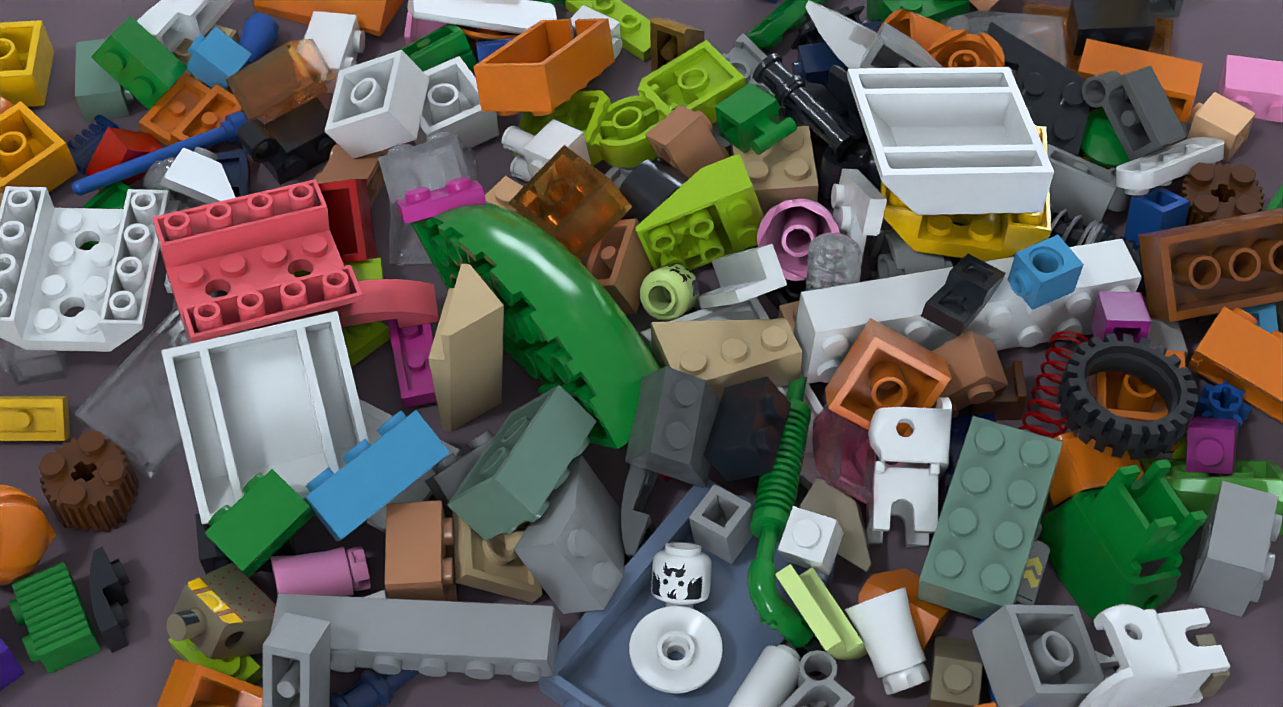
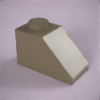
(840, 506)
(954, 673)

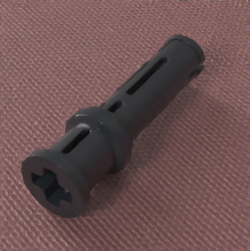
(792, 92)

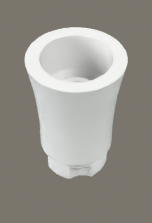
(891, 640)

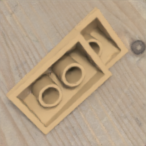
(468, 351)

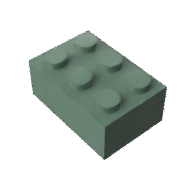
(523, 464)

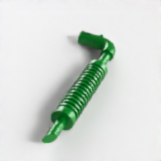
(770, 515)

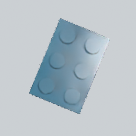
(374, 473)

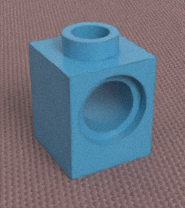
(1044, 272)

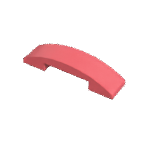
(388, 299)

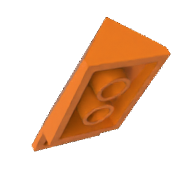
(371, 14)

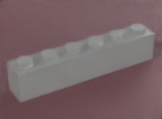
(433, 635)

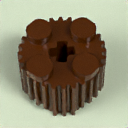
(1221, 192)
(89, 483)

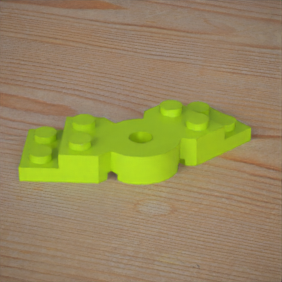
(618, 129)

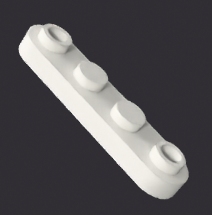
(1167, 164)

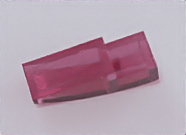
(843, 454)

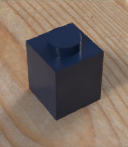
(815, 62)

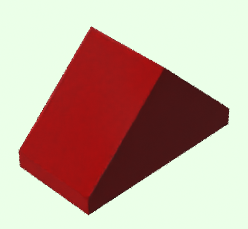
(119, 147)

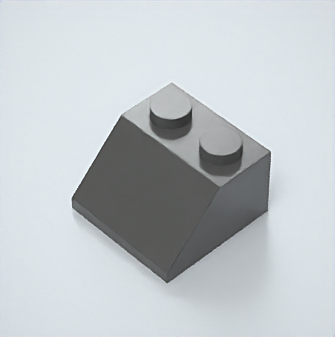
(673, 426)

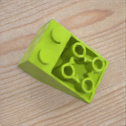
(704, 218)

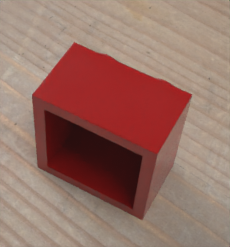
(350, 219)

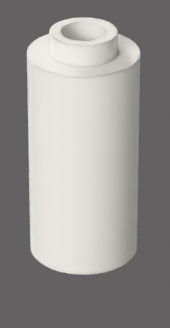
(770, 679)

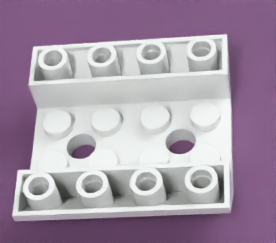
(48, 273)

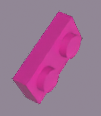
(423, 204)

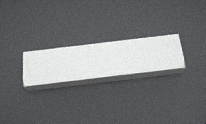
(495, 15)

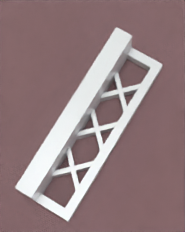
(744, 277)

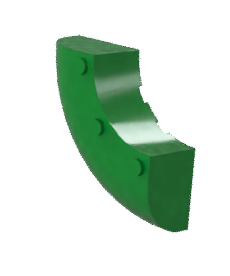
(555, 311)

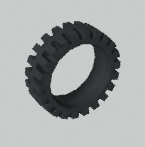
(1119, 432)

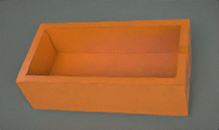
(544, 66)
(1245, 358)

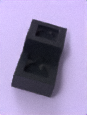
(963, 295)

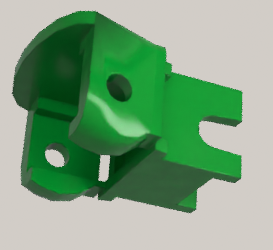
(1112, 529)

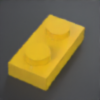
(34, 418)

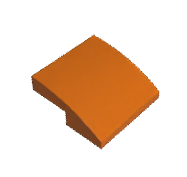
(188, 111)

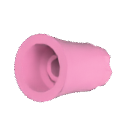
(322, 573)

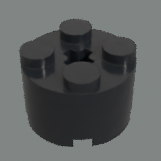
(650, 186)

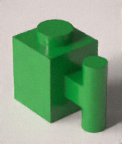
(752, 120)

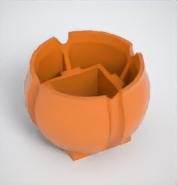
(23, 534)

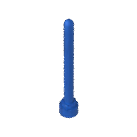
(226, 132)

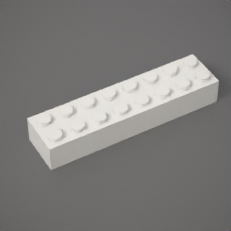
(835, 316)

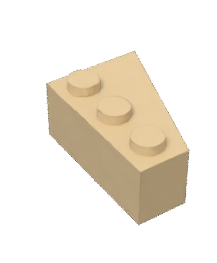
(728, 350)

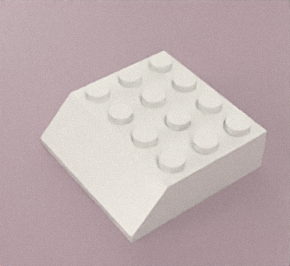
(953, 139)
(264, 404)

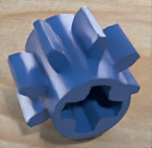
(1223, 402)

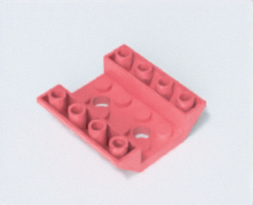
(251, 252)

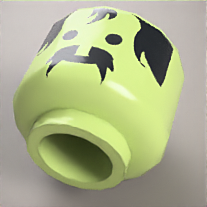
(669, 292)

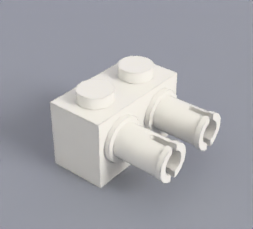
(539, 149)

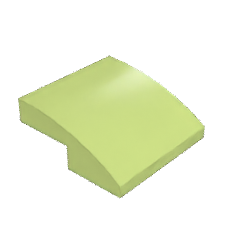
(822, 613)

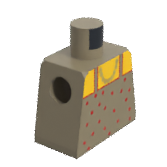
(222, 614)

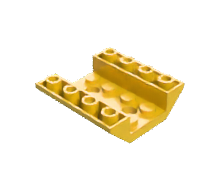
(984, 234)

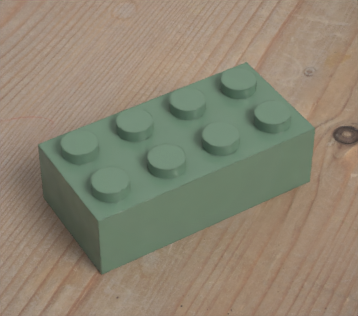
(989, 519)

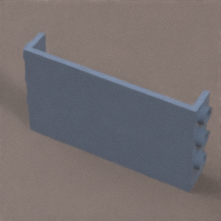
(595, 658)

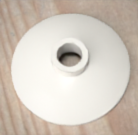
(671, 631)

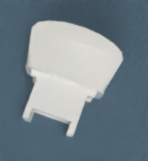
(911, 484)
(1154, 658)

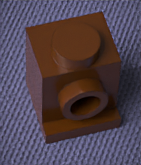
(1008, 401)

